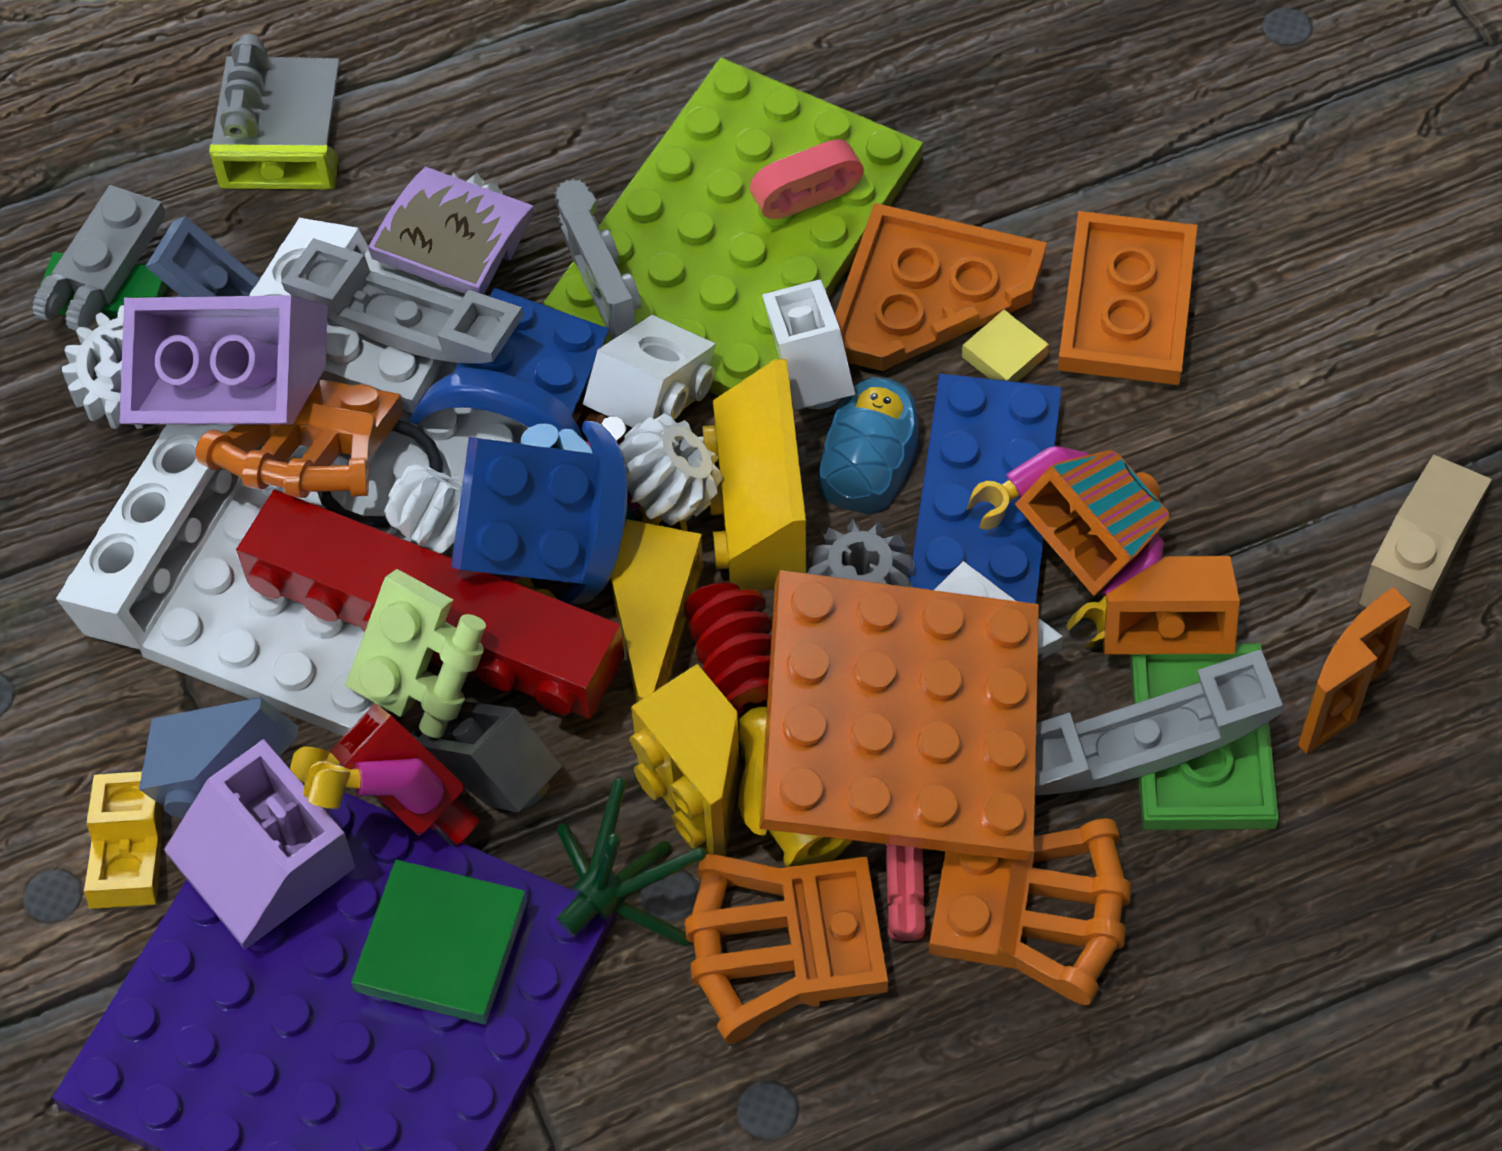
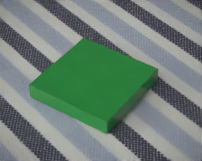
(440, 941)

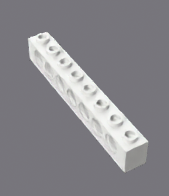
(169, 503)

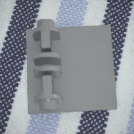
(274, 98)

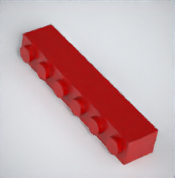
(340, 565)

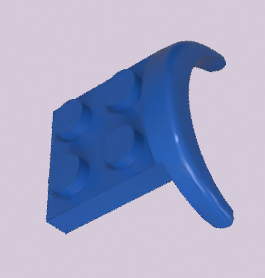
(533, 377)
(544, 512)

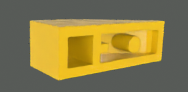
(649, 589)

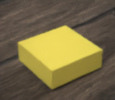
(1005, 349)

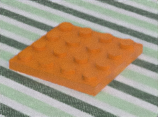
(901, 716)

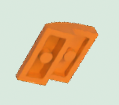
(1354, 661)

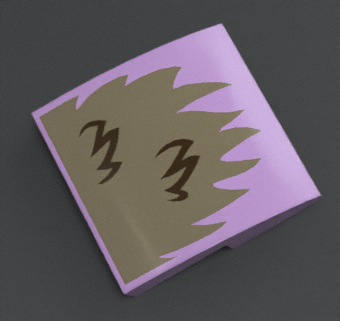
(450, 231)

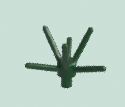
(604, 891)

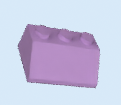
(220, 359)

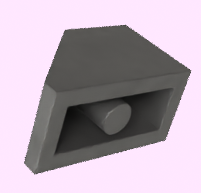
(495, 756)

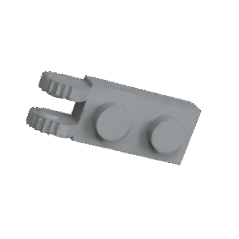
(99, 257)
(596, 257)

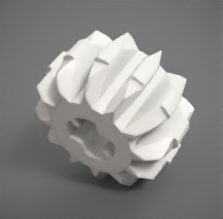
(669, 469)
(426, 507)

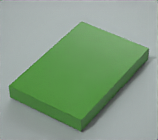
(1218, 789)

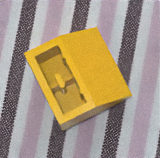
(690, 756)

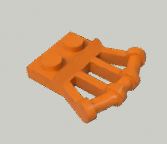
(331, 422)
(985, 901)
(830, 933)

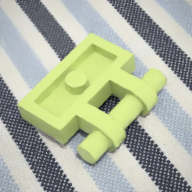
(398, 648)

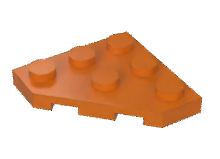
(928, 283)

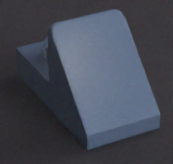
(198, 265)

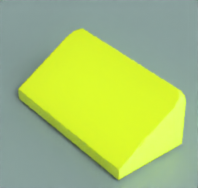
(274, 166)

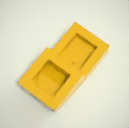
(124, 843)

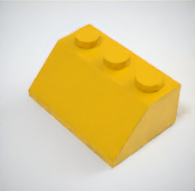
(761, 480)

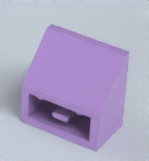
(258, 845)

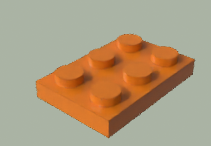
(1128, 298)

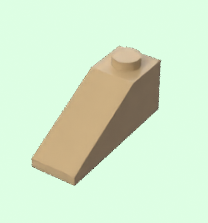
(1426, 536)

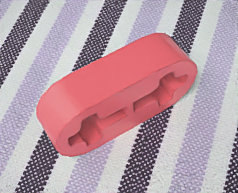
(806, 179)

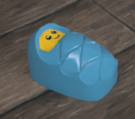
(869, 447)

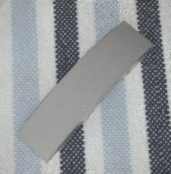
(399, 311)
(1158, 731)

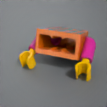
(1090, 513)

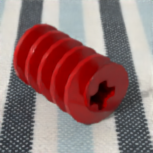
(732, 642)

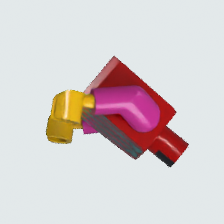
(387, 763)

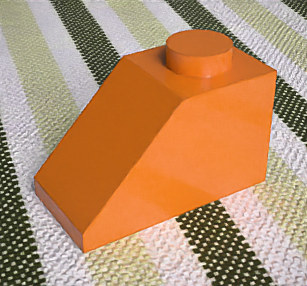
(1175, 609)

